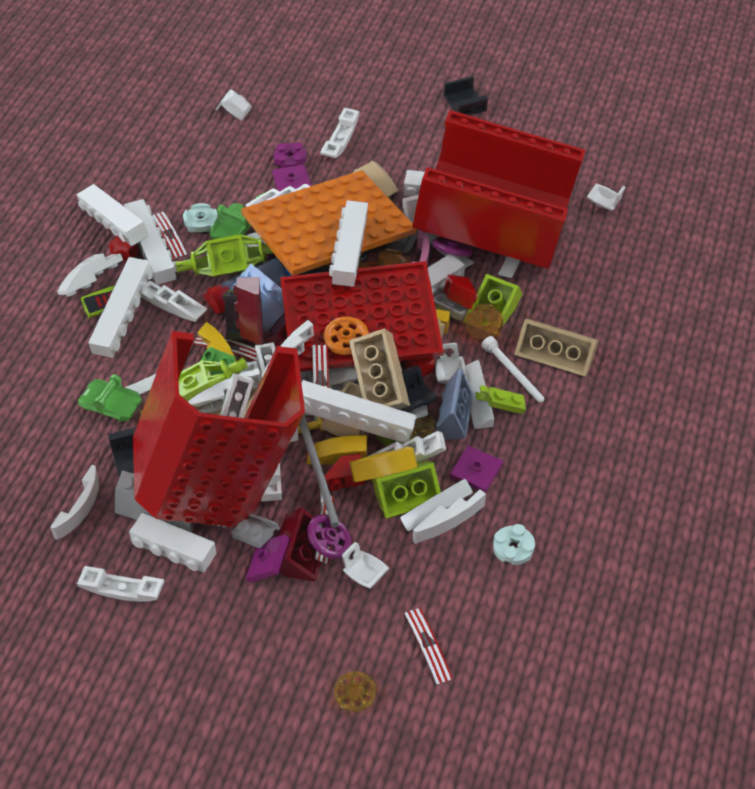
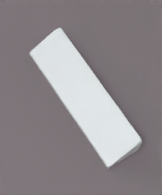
(480, 410)

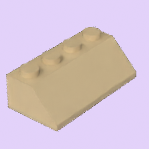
(556, 347)
(379, 369)

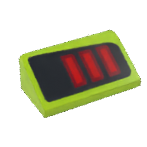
(95, 302)

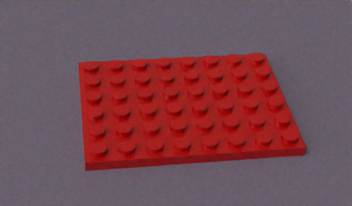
(382, 298)

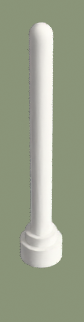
(491, 345)

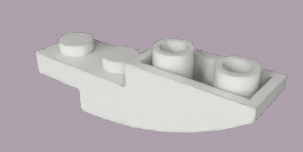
(85, 273)

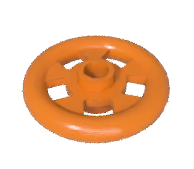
(330, 332)

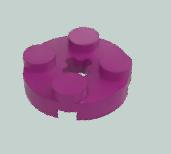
(289, 149)

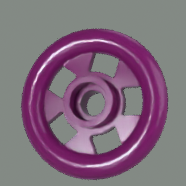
(452, 247)
(328, 537)

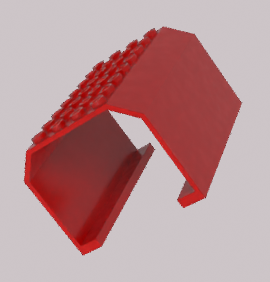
(498, 189)
(212, 464)

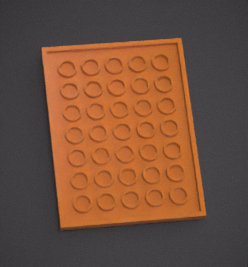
(305, 223)

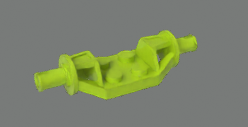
(225, 256)
(200, 376)

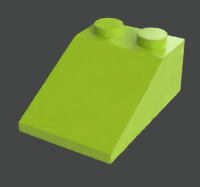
(499, 294)

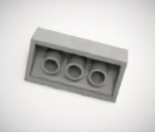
(128, 507)

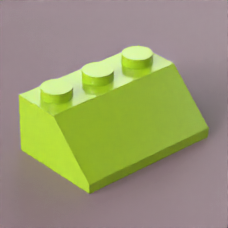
(406, 489)

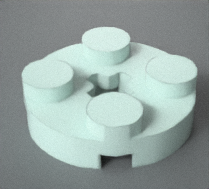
(192, 220)
(511, 554)

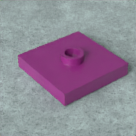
(290, 176)
(477, 469)
(267, 559)

